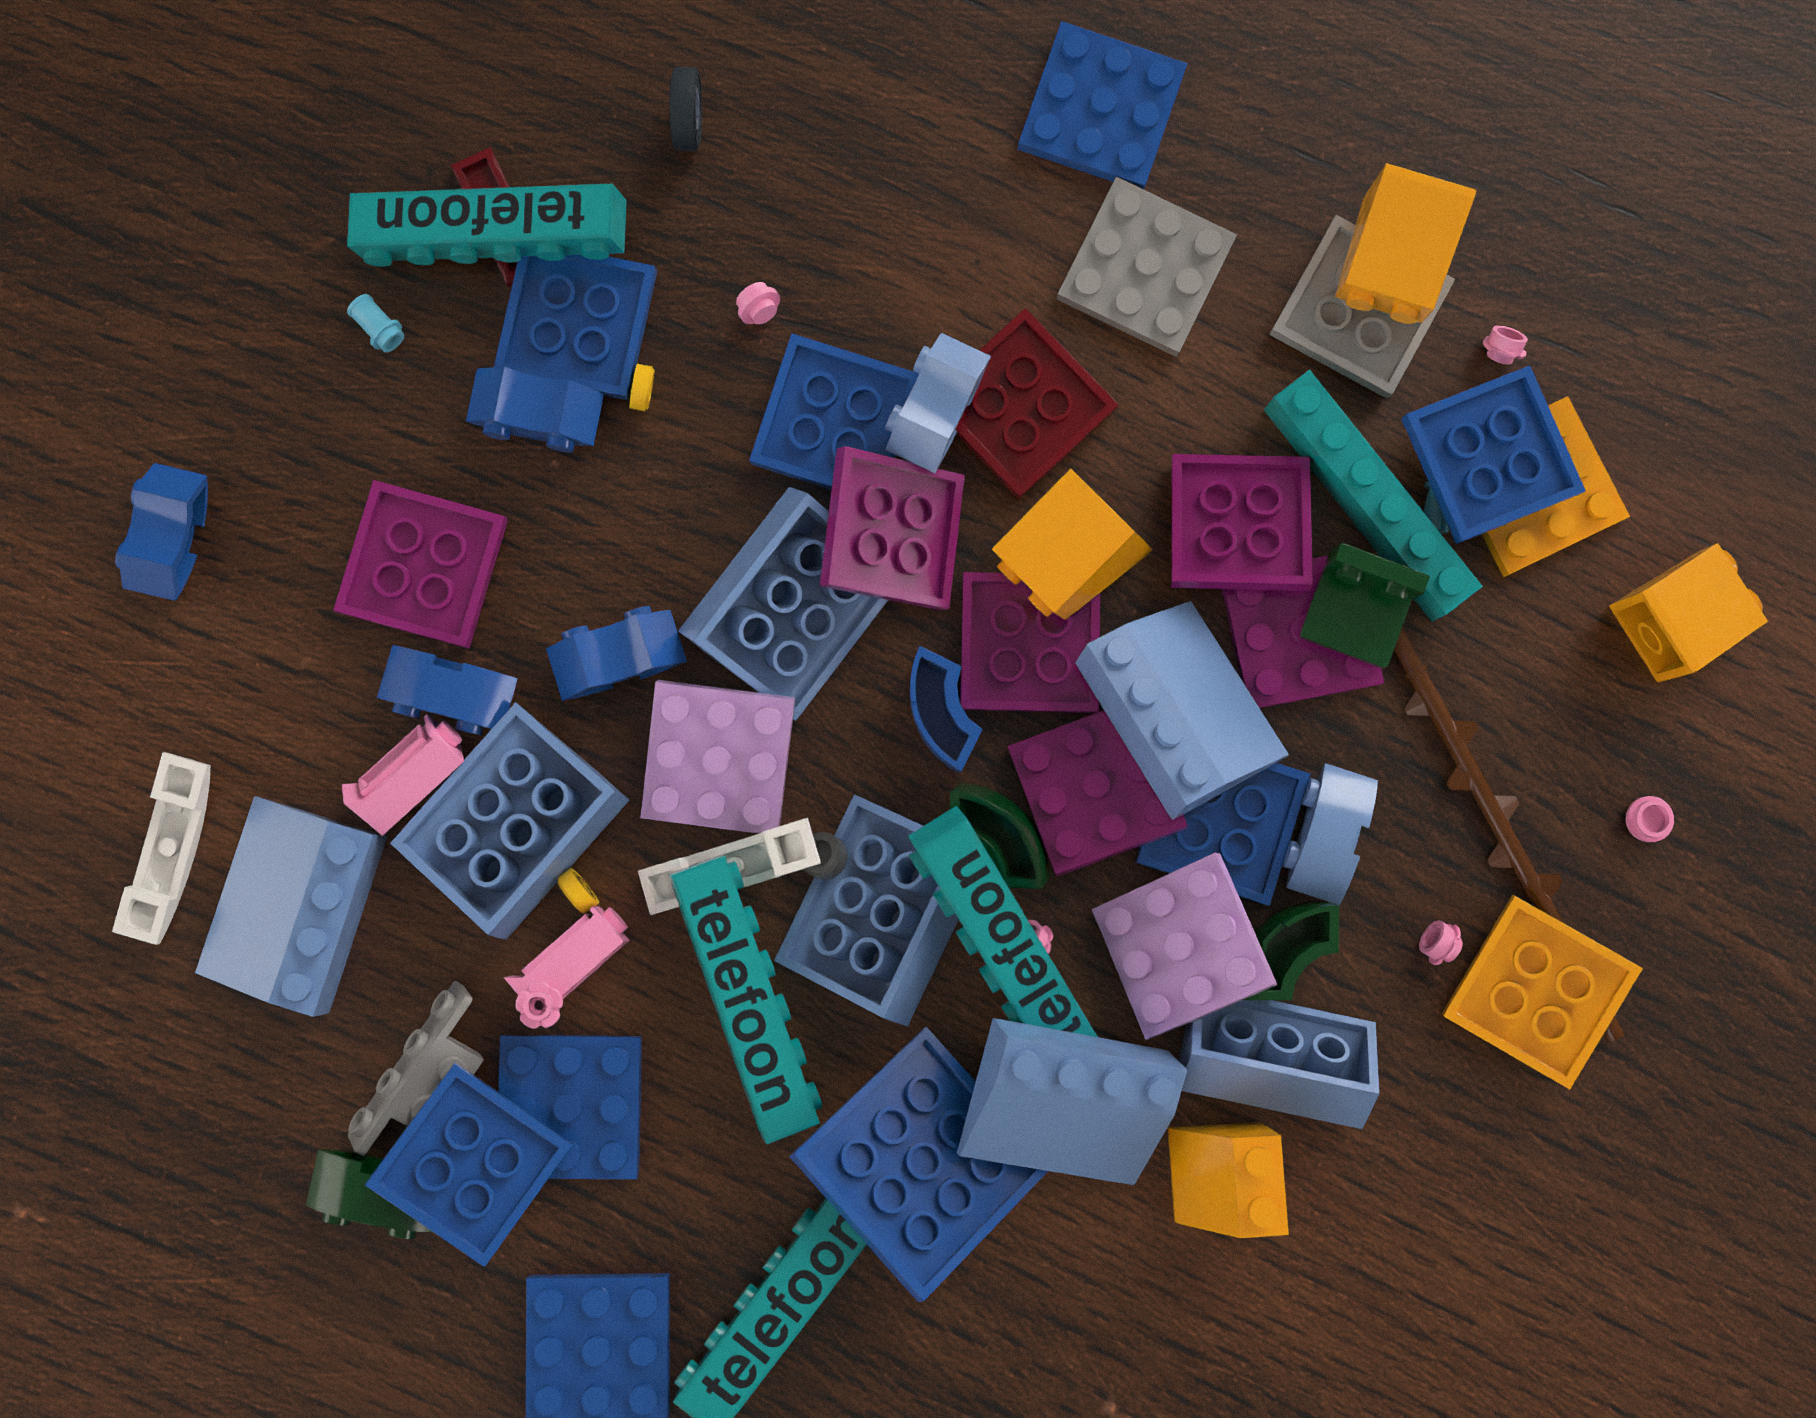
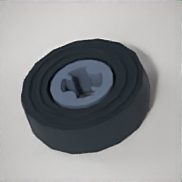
(685, 108)

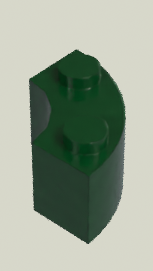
(1005, 834)
(1294, 941)
(342, 1197)

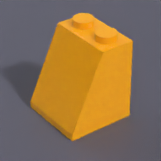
(1404, 243)
(1069, 548)
(1689, 614)
(1228, 1179)

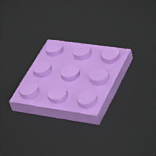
(717, 757)
(1183, 946)

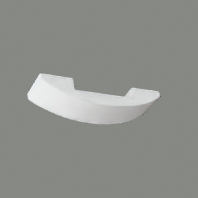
(168, 849)
(757, 858)

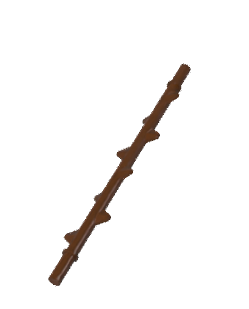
(1468, 777)

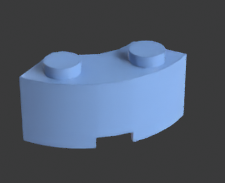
(936, 403)
(1323, 855)

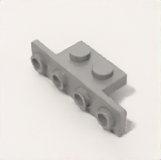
(420, 1069)

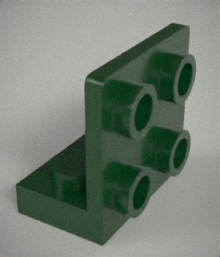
(1361, 604)

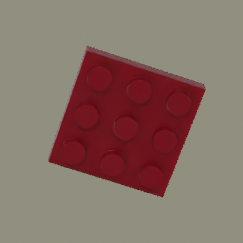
(1030, 405)

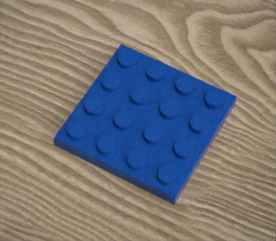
(897, 1171)

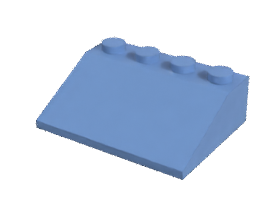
(771, 615)
(1179, 707)
(509, 822)
(291, 907)
(875, 924)
(1070, 1102)

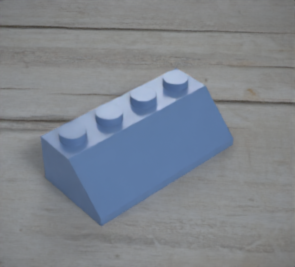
(1284, 1060)

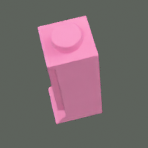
(405, 775)
(575, 953)

